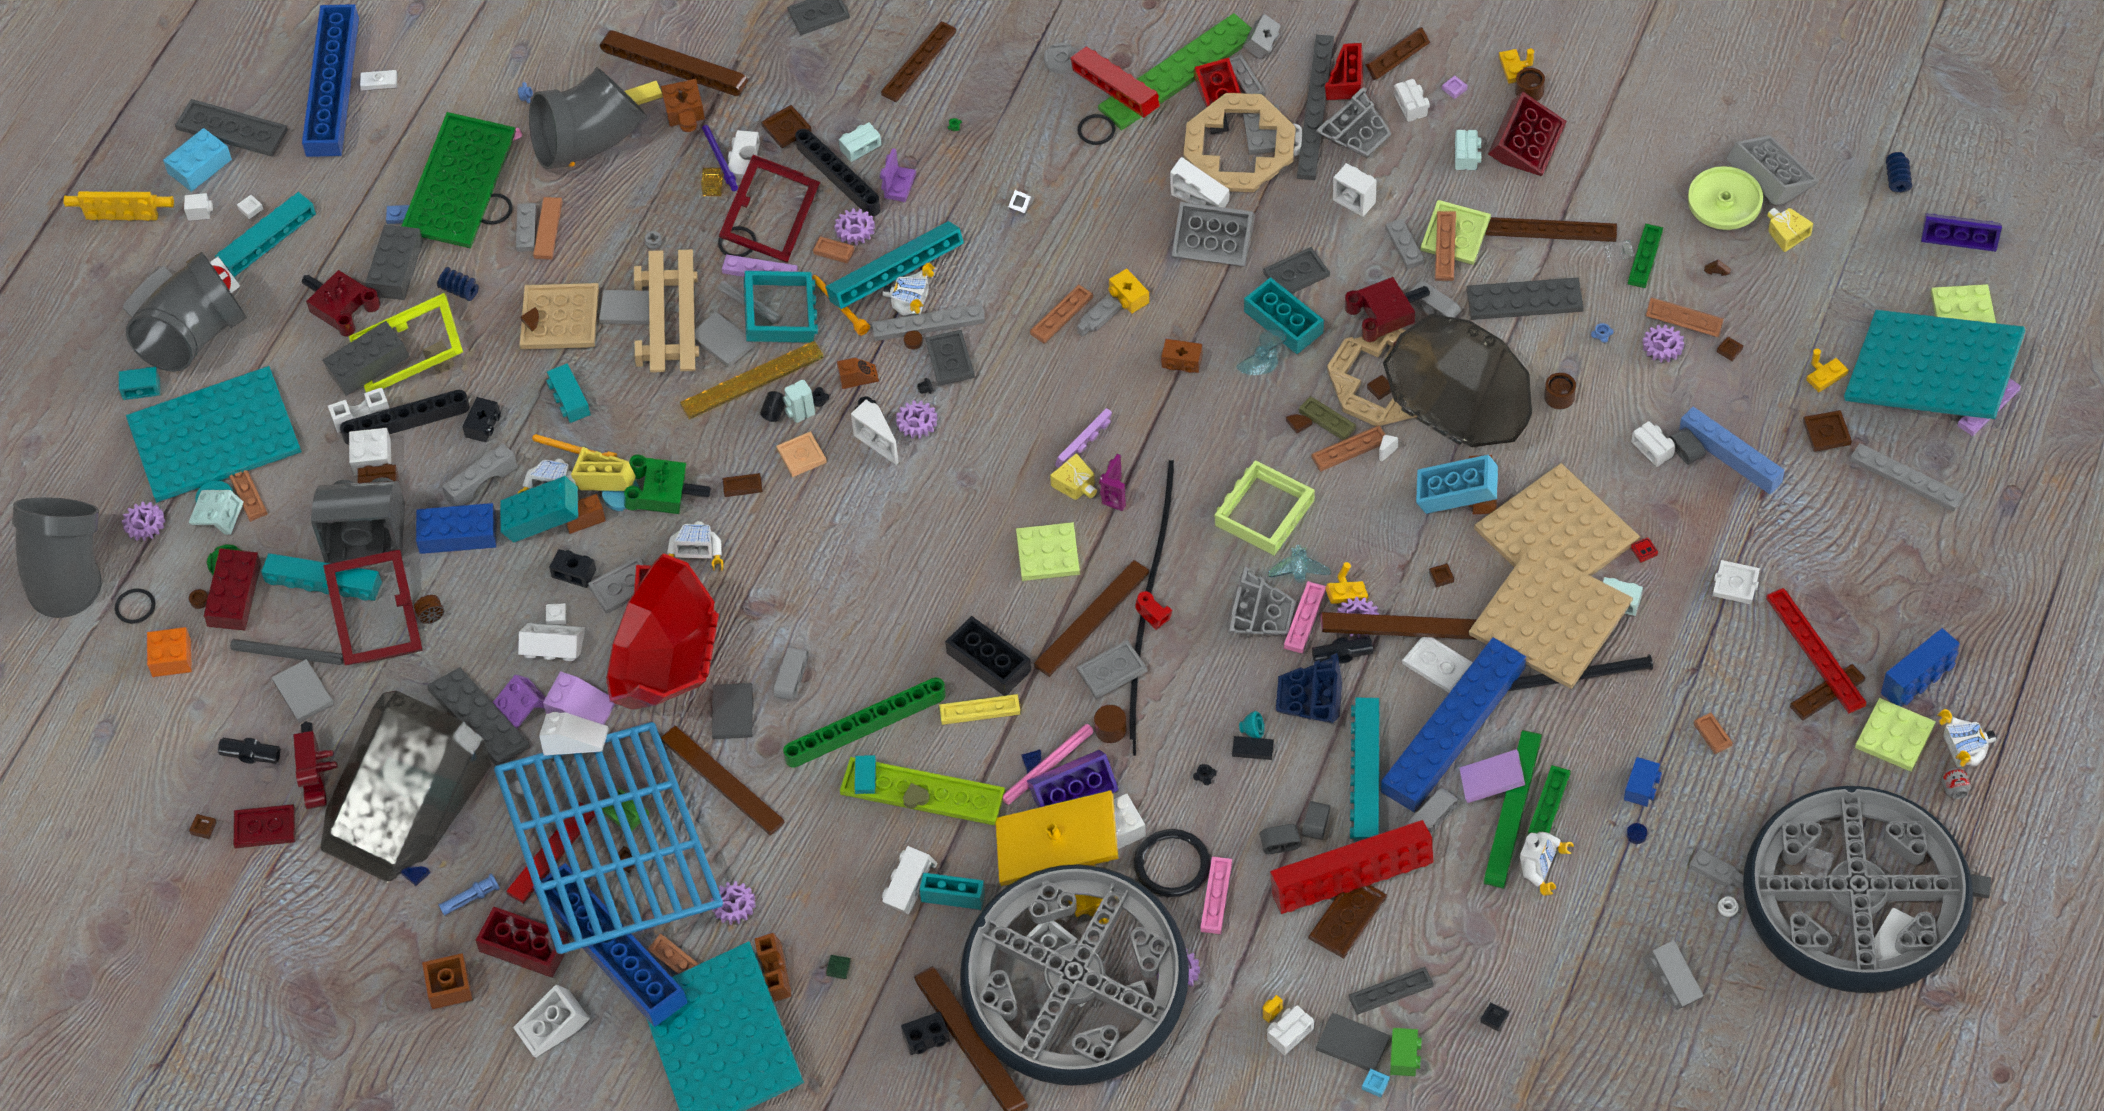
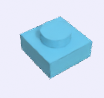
(1375, 1083)

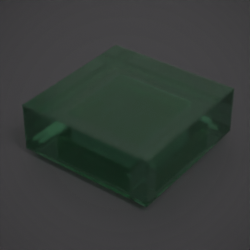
(838, 966)

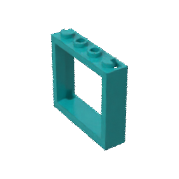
(779, 333)

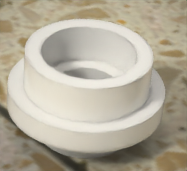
(1728, 901)

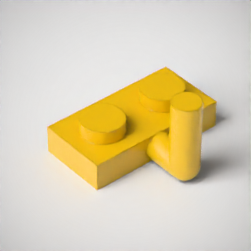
(1512, 65)
(1827, 374)
(1343, 590)

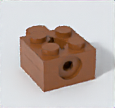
(683, 107)

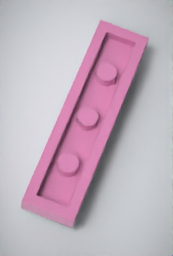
(1305, 617)
(1216, 895)

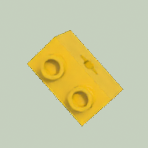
(1128, 291)

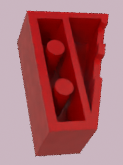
(1347, 74)

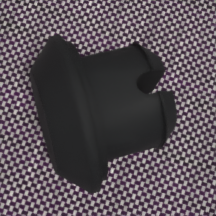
(925, 386)

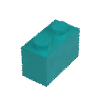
(139, 383)

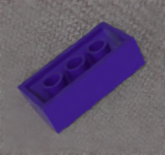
(1961, 232)
(1074, 780)

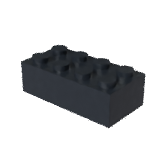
(988, 656)

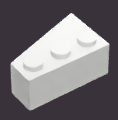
(1196, 186)
(907, 879)

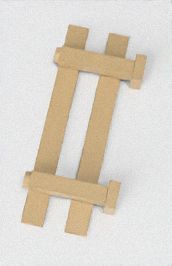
(656, 279)

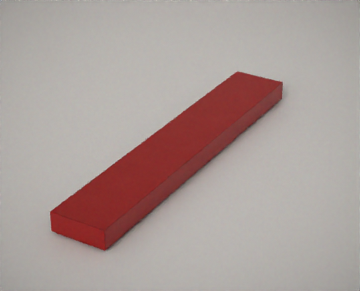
(523, 885)

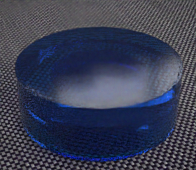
(1636, 833)

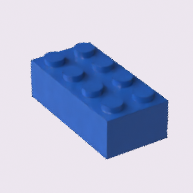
(456, 528)
(1920, 668)

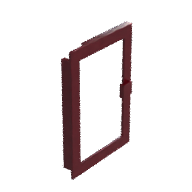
(742, 200)
(402, 599)

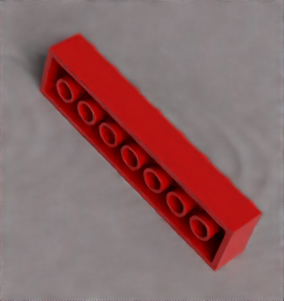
(1352, 867)

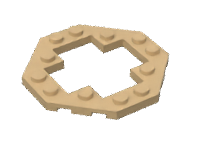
(1213, 117)
(1346, 385)

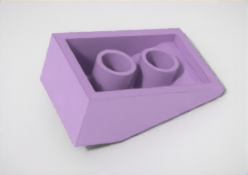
(578, 698)

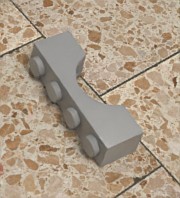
(463, 486)

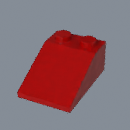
(1215, 80)

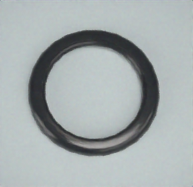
(1168, 834)

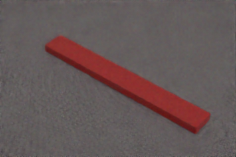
(1816, 650)

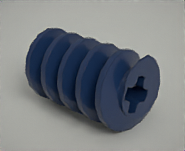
(1898, 172)
(458, 284)

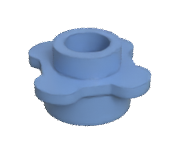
(525, 92)
(1602, 328)

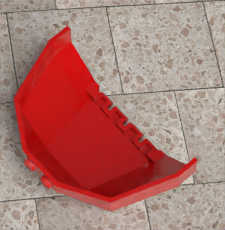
(662, 637)

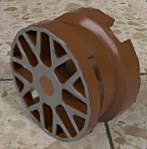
(427, 608)

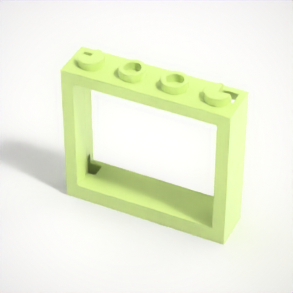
(1258, 470)

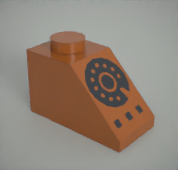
(856, 372)

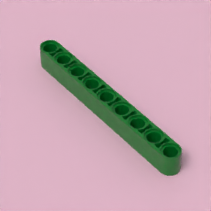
(858, 729)
(1512, 813)

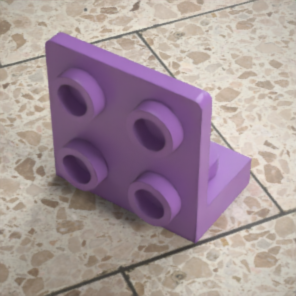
(896, 180)
(519, 699)

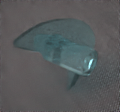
(1265, 355)
(1299, 565)

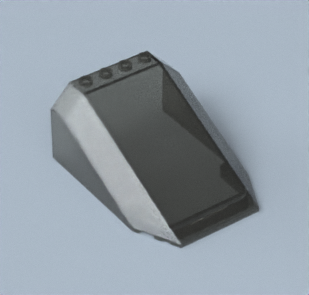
(402, 786)

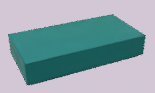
(865, 774)

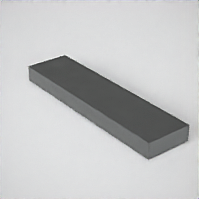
(1391, 990)

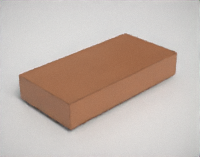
(833, 249)
(1712, 733)

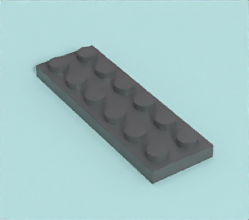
(232, 127)
(1524, 298)
(468, 703)

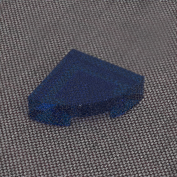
(1031, 760)
(415, 874)

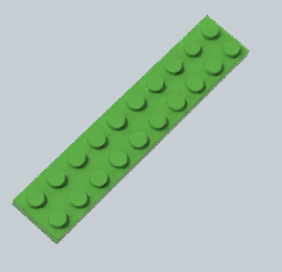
(1178, 69)

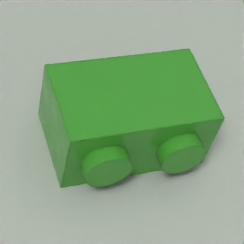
(1404, 1052)

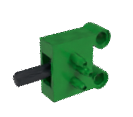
(662, 485)

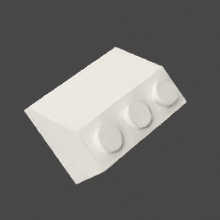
(551, 641)

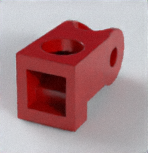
(1151, 610)

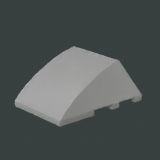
(1357, 126)
(140, 295)
(1259, 607)

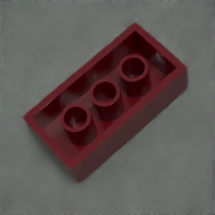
(232, 589)
(520, 942)

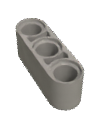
(1436, 302)
(791, 673)
(1436, 810)

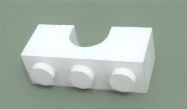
(744, 145)
(374, 402)

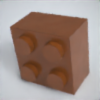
(447, 981)

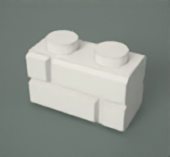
(1411, 100)
(1653, 443)
(1290, 1029)

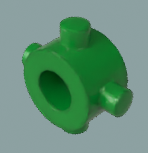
(954, 124)

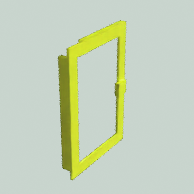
(400, 322)

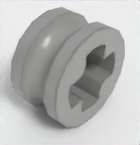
(653, 245)

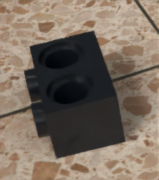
(923, 1028)

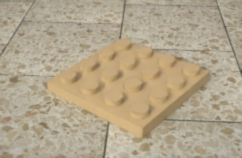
(565, 316)

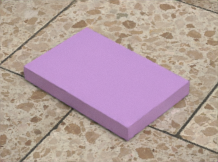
(1492, 776)

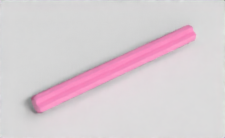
(1048, 763)

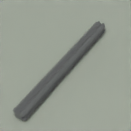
(286, 651)

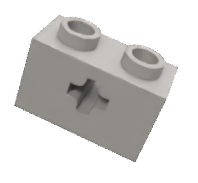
(1262, 36)

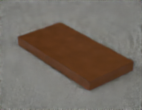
(1347, 919)

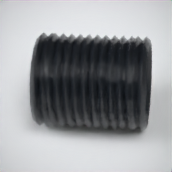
(772, 406)

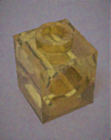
(711, 181)

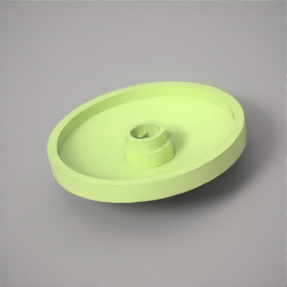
(1725, 198)

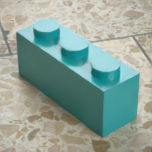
(567, 393)
(952, 891)

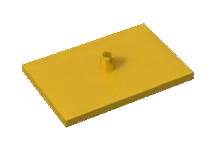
(1056, 835)

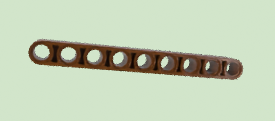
(673, 63)
(976, 1051)

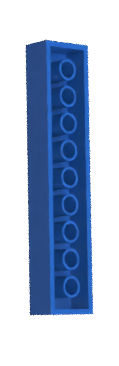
(330, 80)
(1453, 724)
(620, 958)

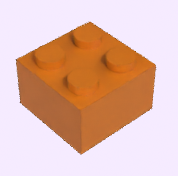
(169, 652)

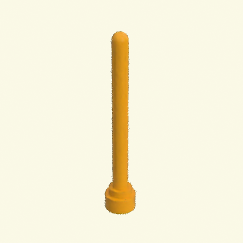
(860, 325)
(565, 446)

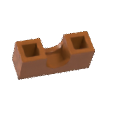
(771, 955)

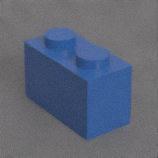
(1642, 782)

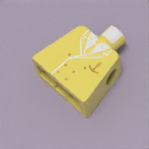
(1788, 228)
(1074, 479)

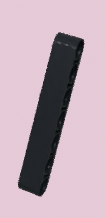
(837, 172)
(410, 414)

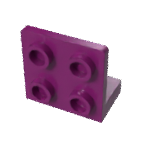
(1112, 489)

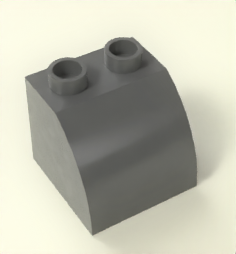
(358, 518)

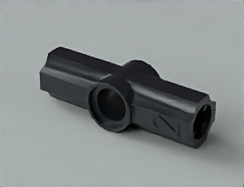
(1344, 648)
(249, 750)

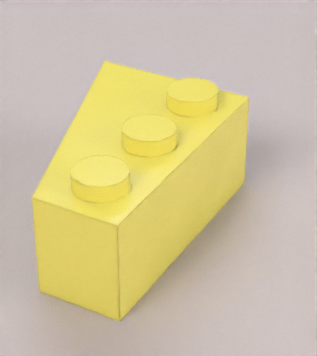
(601, 472)

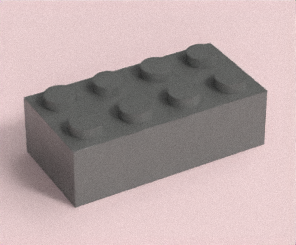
(394, 261)
(365, 358)

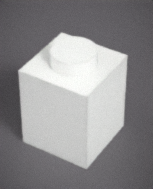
(197, 206)

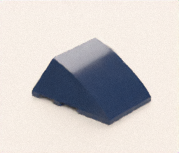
(1312, 691)

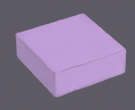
(1454, 87)

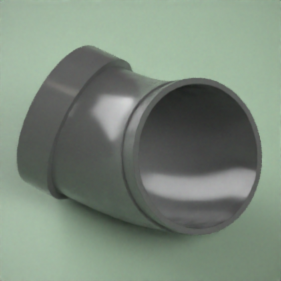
(581, 120)
(183, 316)
(57, 554)

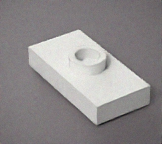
(378, 80)

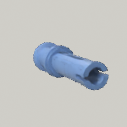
(478, 890)

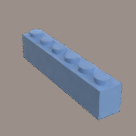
(1733, 451)

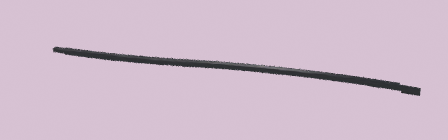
(1140, 633)

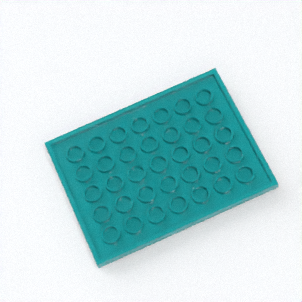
(1935, 364)
(213, 433)
(728, 1039)

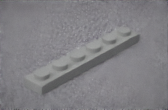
(928, 322)
(1906, 477)

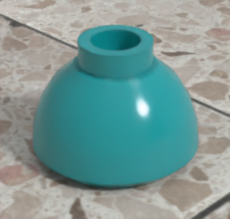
(1252, 725)

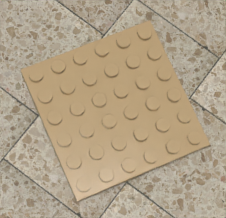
(1561, 520)
(1552, 615)

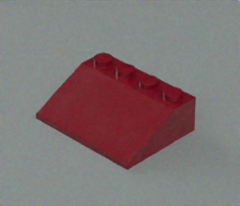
(1527, 135)

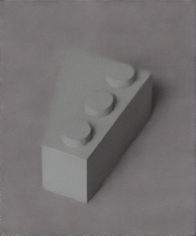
(1673, 975)

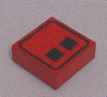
(1644, 550)

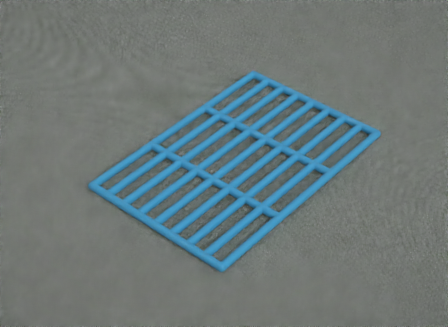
(617, 865)

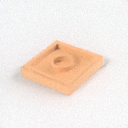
(801, 454)

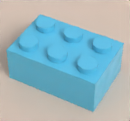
(197, 159)

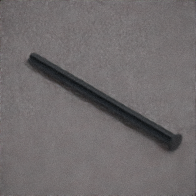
(1590, 672)

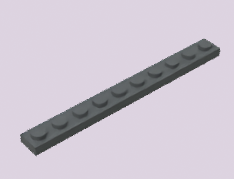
(1315, 107)

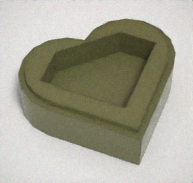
(915, 796)

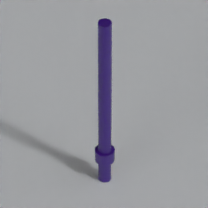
(729, 176)

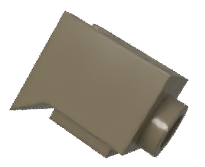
(435, 349)

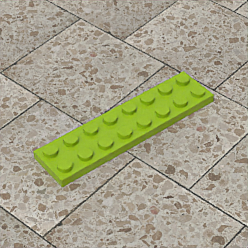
(947, 794)

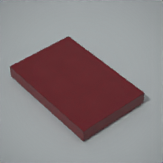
(264, 826)

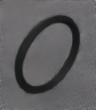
(1096, 116)
(508, 213)
(737, 228)
(135, 620)

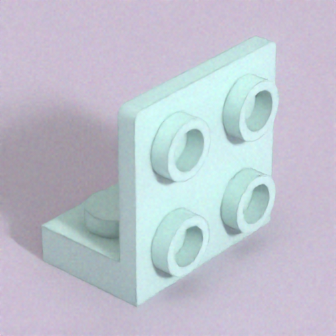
(217, 509)

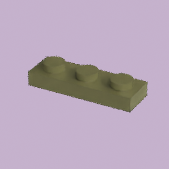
(1327, 418)

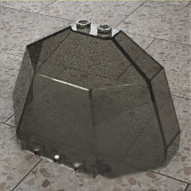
(1460, 381)

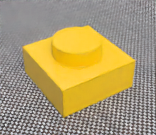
(1272, 1008)

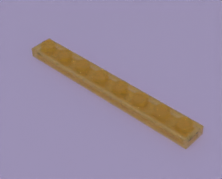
(751, 380)

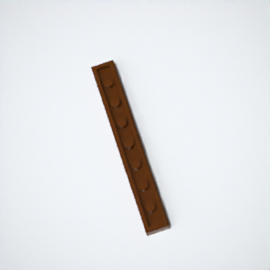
(1552, 229)
(1091, 618)
(1396, 625)
(722, 780)

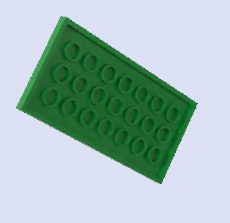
(459, 179)

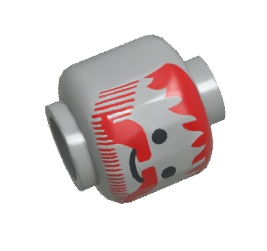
(1956, 783)

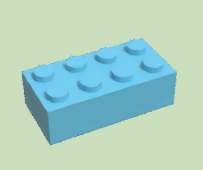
(1457, 484)

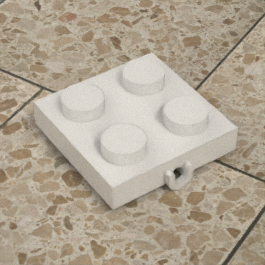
(1736, 582)

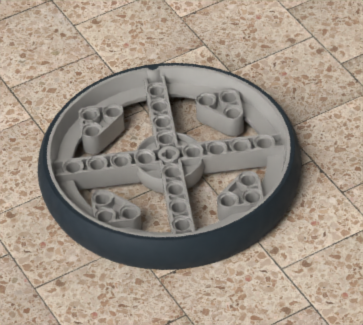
(1065, 883)
(1858, 888)

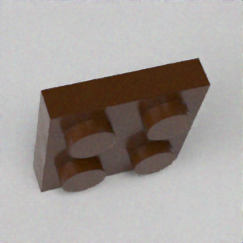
(784, 125)
(1827, 430)

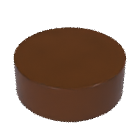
(913, 340)
(198, 598)

